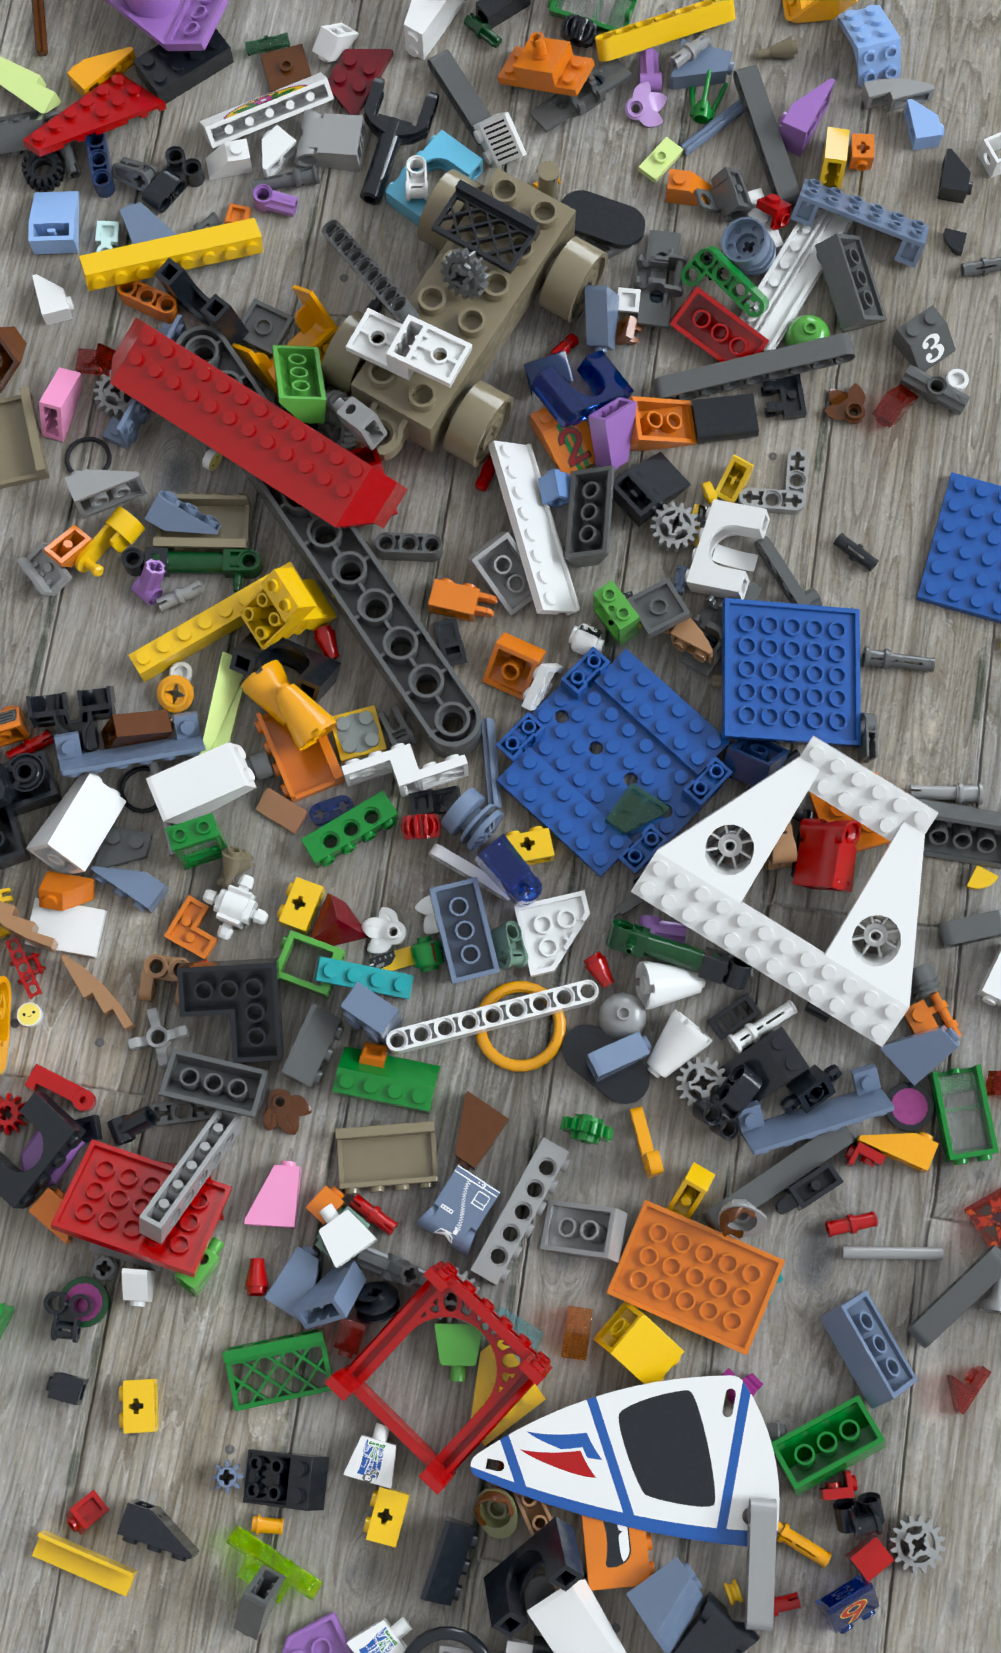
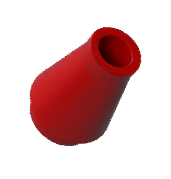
(327, 642)
(599, 969)
(257, 1279)

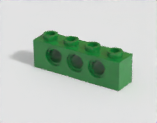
(335, 829)

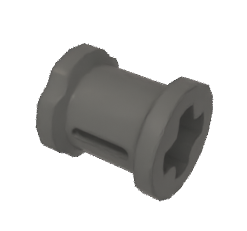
(102, 1261)

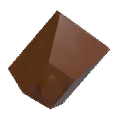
(11, 353)

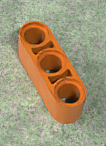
(153, 308)

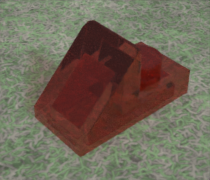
(95, 361)
(964, 1394)

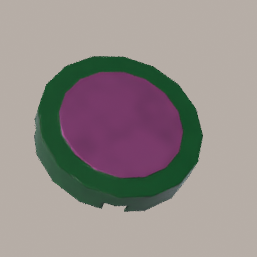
(91, 1287)

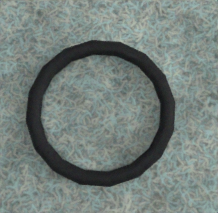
(84, 439)
(121, 791)

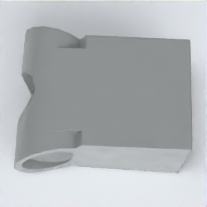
(331, 141)

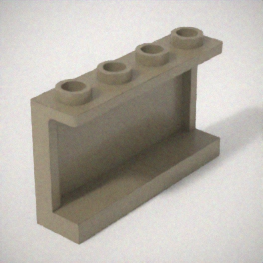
(20, 441)
(231, 512)
(387, 1157)

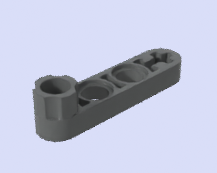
(784, 576)

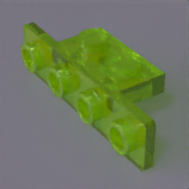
(263, 1554)

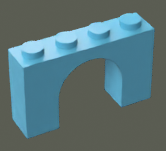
(440, 154)

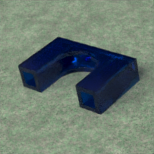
(571, 406)

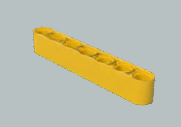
(663, 28)

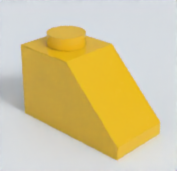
(691, 1190)

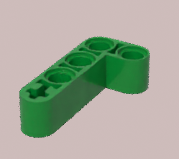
(727, 285)

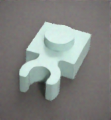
(107, 235)

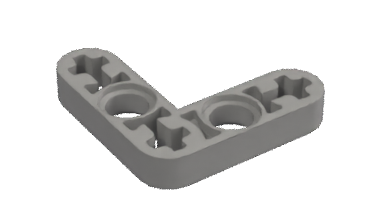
(790, 492)

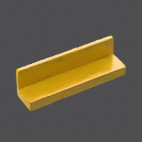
(84, 1562)

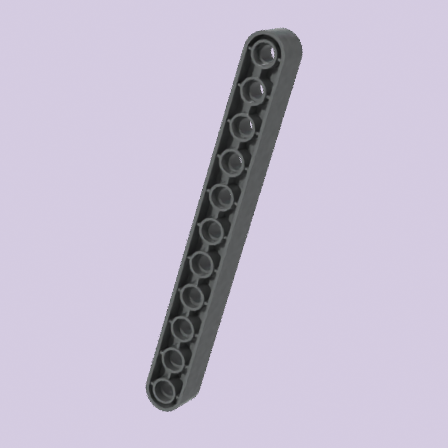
(358, 596)

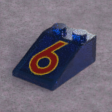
(848, 1603)

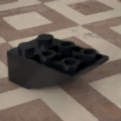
(648, 487)
(286, 1480)
(152, 1526)

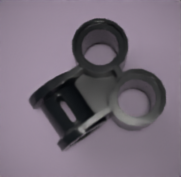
(68, 1315)
(859, 1516)

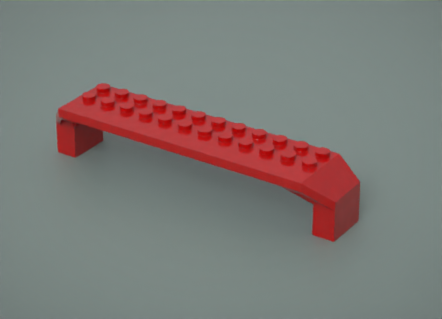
(252, 431)

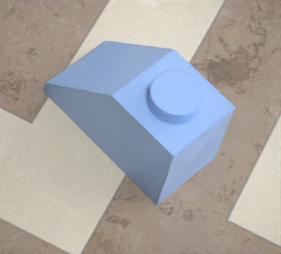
(922, 126)

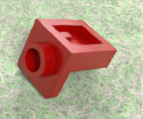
(868, 1155)
(834, 1490)
(86, 1512)

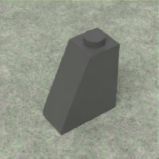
(258, 1602)

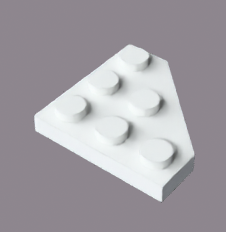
(550, 929)

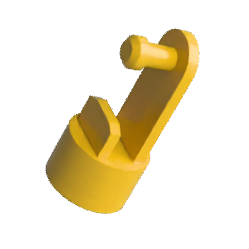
(119, 531)

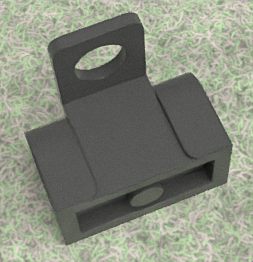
(727, 196)

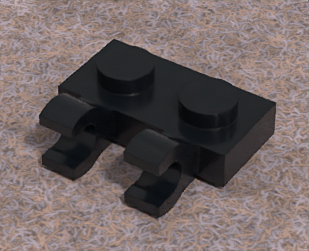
(790, 396)

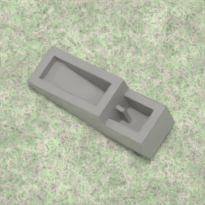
(895, 93)

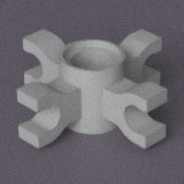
(156, 1026)

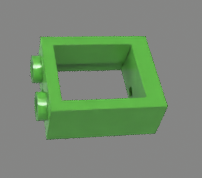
(611, 605)
(287, 944)

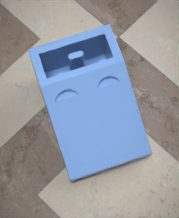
(54, 223)

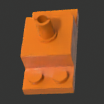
(546, 67)

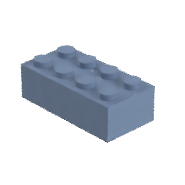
(463, 930)

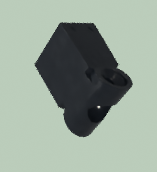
(715, 1631)

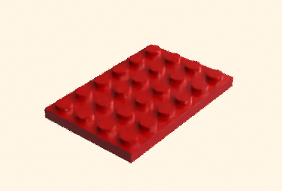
(113, 1192)

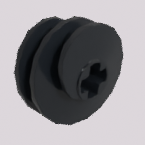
(377, 1302)

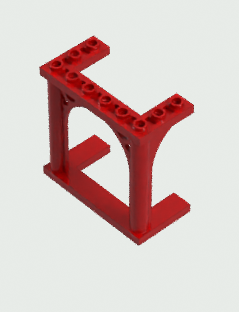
(533, 1368)

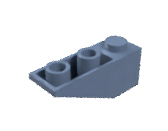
(176, 516)
(137, 885)

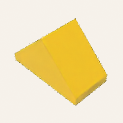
(734, 479)

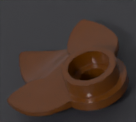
(844, 402)
(285, 1115)

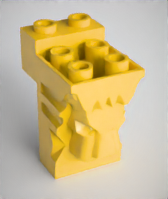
(285, 607)

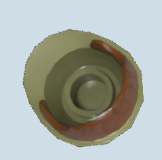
(496, 1512)

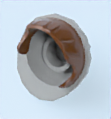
(741, 1219)

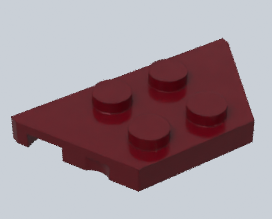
(355, 74)

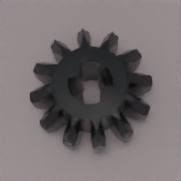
(579, 31)

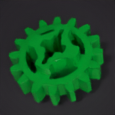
(586, 1129)

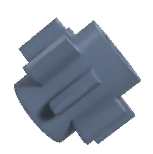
(223, 1482)

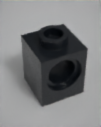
(66, 1388)

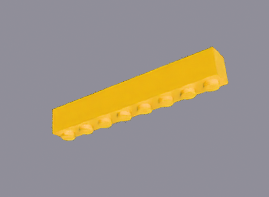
(186, 249)
(194, 633)

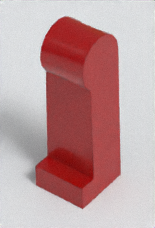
(81, 1097)

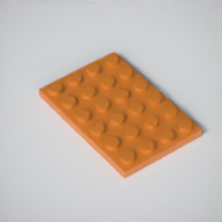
(695, 1277)

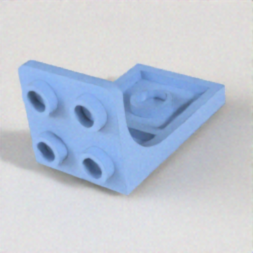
(873, 42)

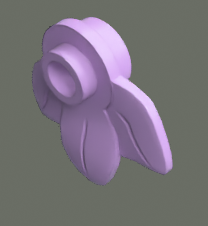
(649, 104)

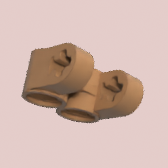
(784, 851)
(168, 973)

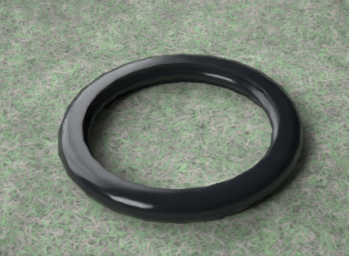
(446, 1633)

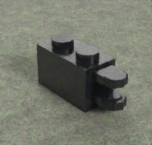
(809, 1189)

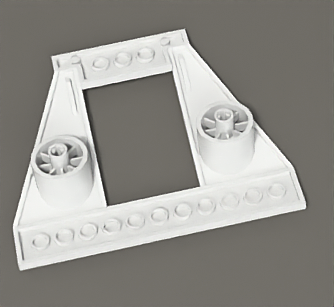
(707, 896)

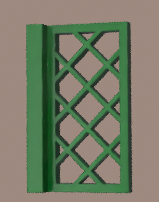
(273, 1347)

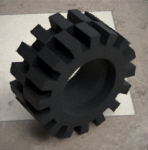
(43, 181)

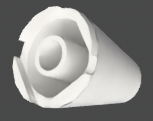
(665, 983)
(676, 1045)

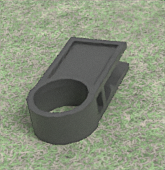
(869, 739)

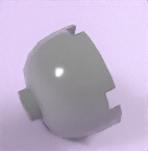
(622, 1015)

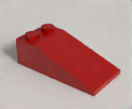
(716, 328)

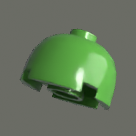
(805, 329)

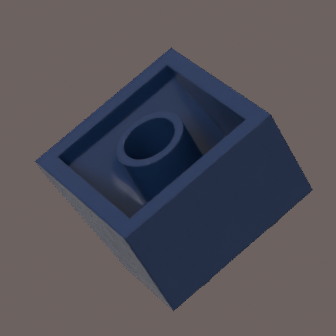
(754, 760)

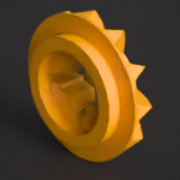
(167, 700)

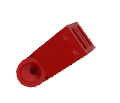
(827, 854)

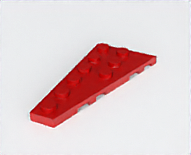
(96, 112)

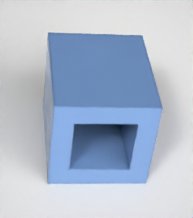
(555, 488)

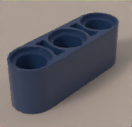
(103, 172)

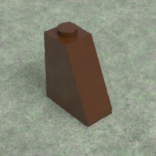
(136, 728)
(477, 1131)

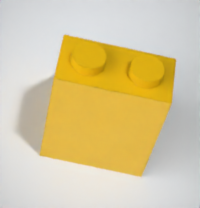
(638, 1344)

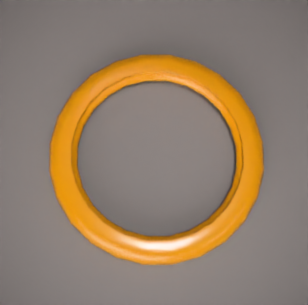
(527, 1064)

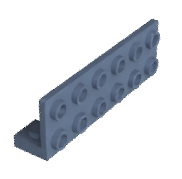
(872, 215)
(125, 431)
(187, 742)
(831, 1115)

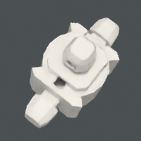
(235, 907)

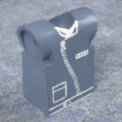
(460, 1209)

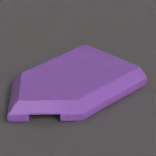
(33, 1152)
(318, 1637)

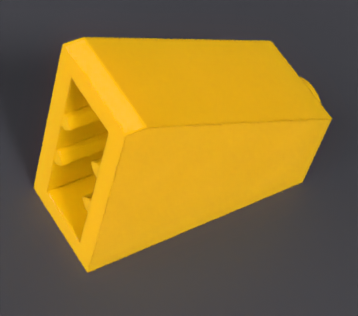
(834, 157)

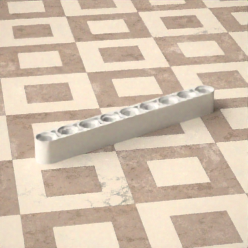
(502, 1008)

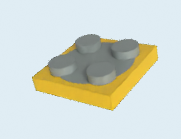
(358, 733)

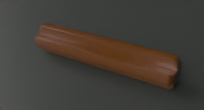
(39, 25)

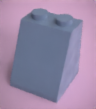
(668, 1602)

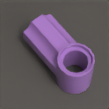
(650, 69)
(276, 202)
(148, 584)
(668, 929)

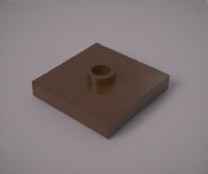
(285, 66)

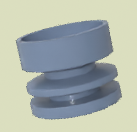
(742, 237)
(476, 823)

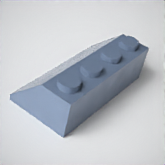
(869, 1349)

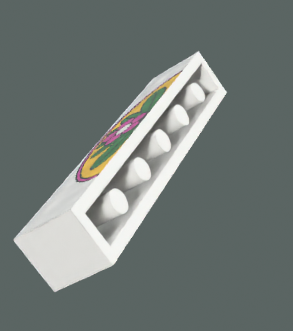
(267, 110)

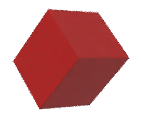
(869, 1557)

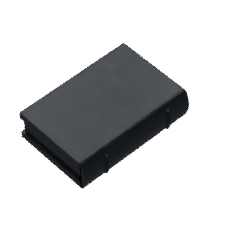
(725, 418)

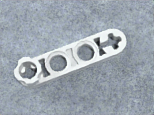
(465, 869)

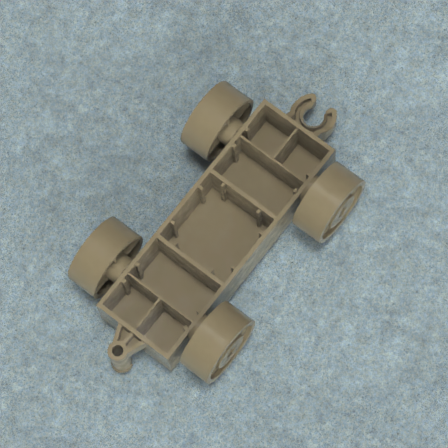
(472, 409)

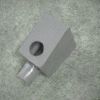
(360, 421)

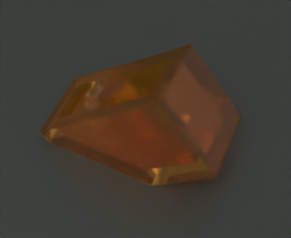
(576, 1333)

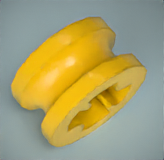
(733, 1592)

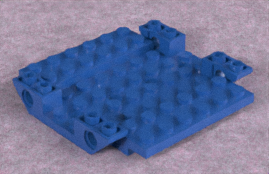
(642, 734)

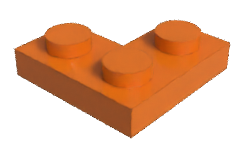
(186, 932)

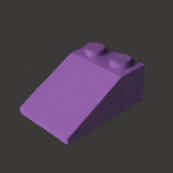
(803, 117)

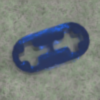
(329, 805)

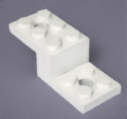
(409, 347)
(405, 769)

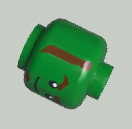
(426, 954)

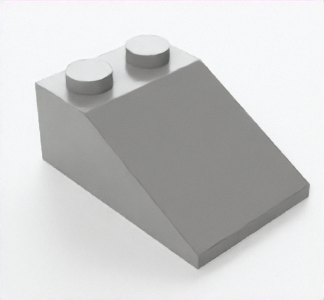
(103, 489)
(502, 571)
(584, 1230)

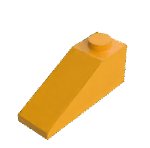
(97, 69)
(908, 1148)

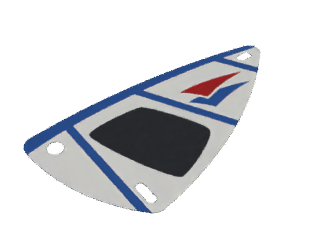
(647, 1459)

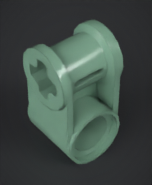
(508, 944)

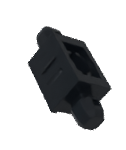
(810, 1088)

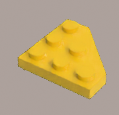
(484, 1386)

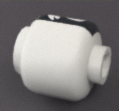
(584, 638)

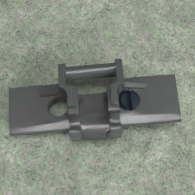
(599, 82)
(651, 278)
(711, 625)

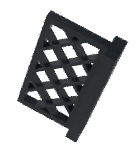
(499, 213)

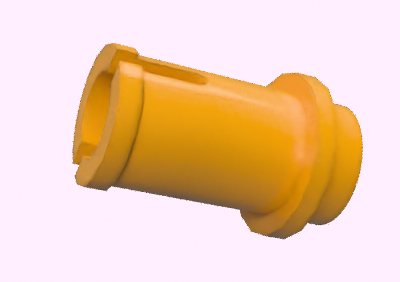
(267, 1525)

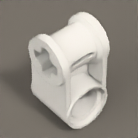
(416, 181)

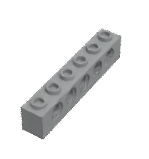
(546, 1152)
(189, 1175)

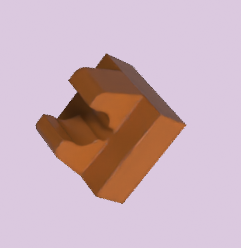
(626, 330)

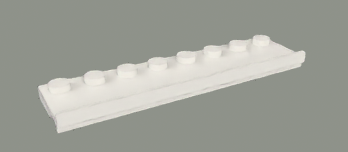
(794, 276)
(533, 529)

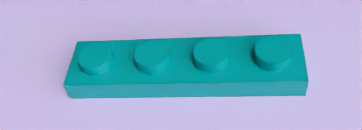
(375, 979)

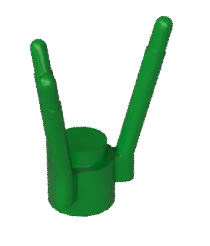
(702, 111)

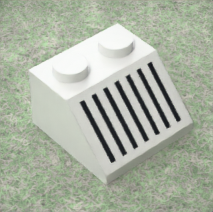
(499, 139)

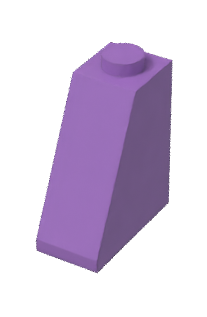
(612, 432)

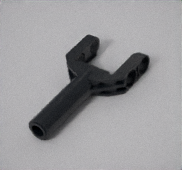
(390, 134)

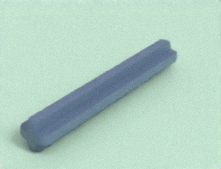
(712, 128)
(490, 762)

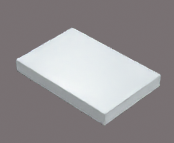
(75, 929)

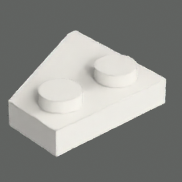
(541, 685)

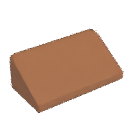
(281, 810)

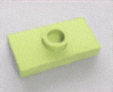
(660, 160)

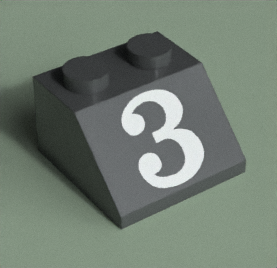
(924, 339)

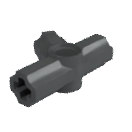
(392, 1267)

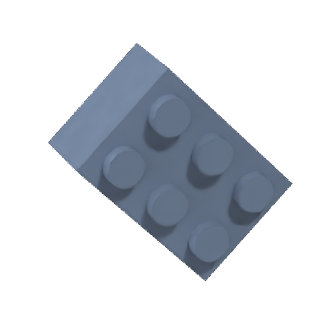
(371, 1013)

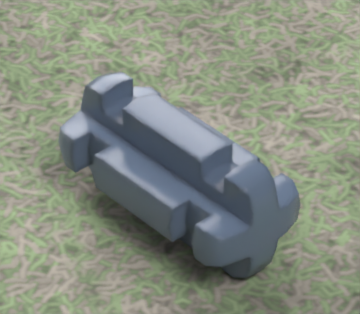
(679, 580)

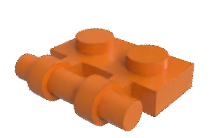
(920, 1017)

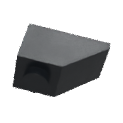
(954, 179)

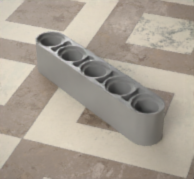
(760, 1564)

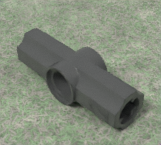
(947, 395)

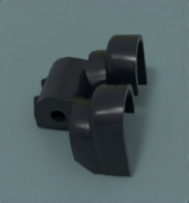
(94, 705)

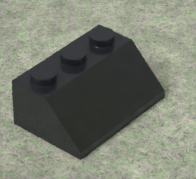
(449, 1562)

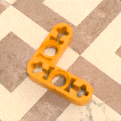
(650, 1157)

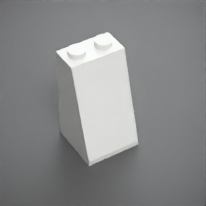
(427, 23)
(201, 783)
(77, 825)
(575, 1622)

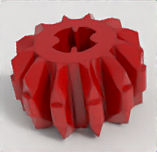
(420, 826)
(6, 1123)

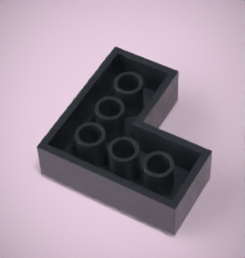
(175, 72)
(12, 840)
(245, 991)

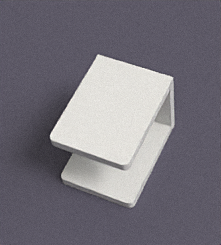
(988, 147)

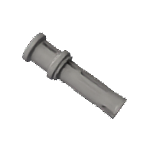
(958, 793)

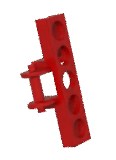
(25, 959)

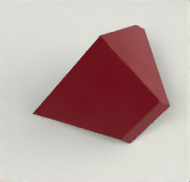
(337, 923)

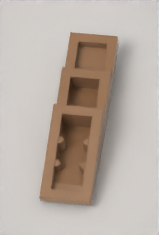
(24, 928)
(93, 988)

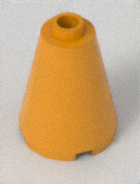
(263, 687)
(303, 716)

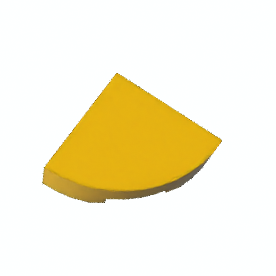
(981, 879)

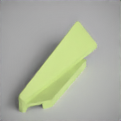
(27, 86)
(224, 705)

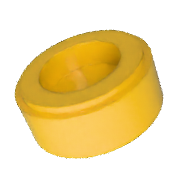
(708, 492)

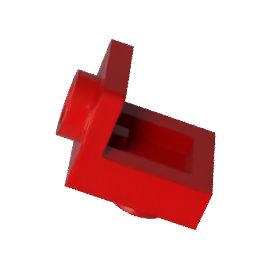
(776, 208)

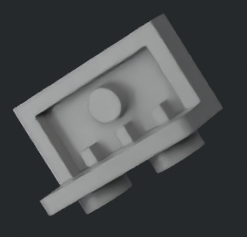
(44, 572)

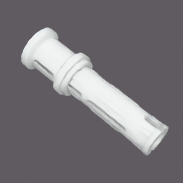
(754, 1035)

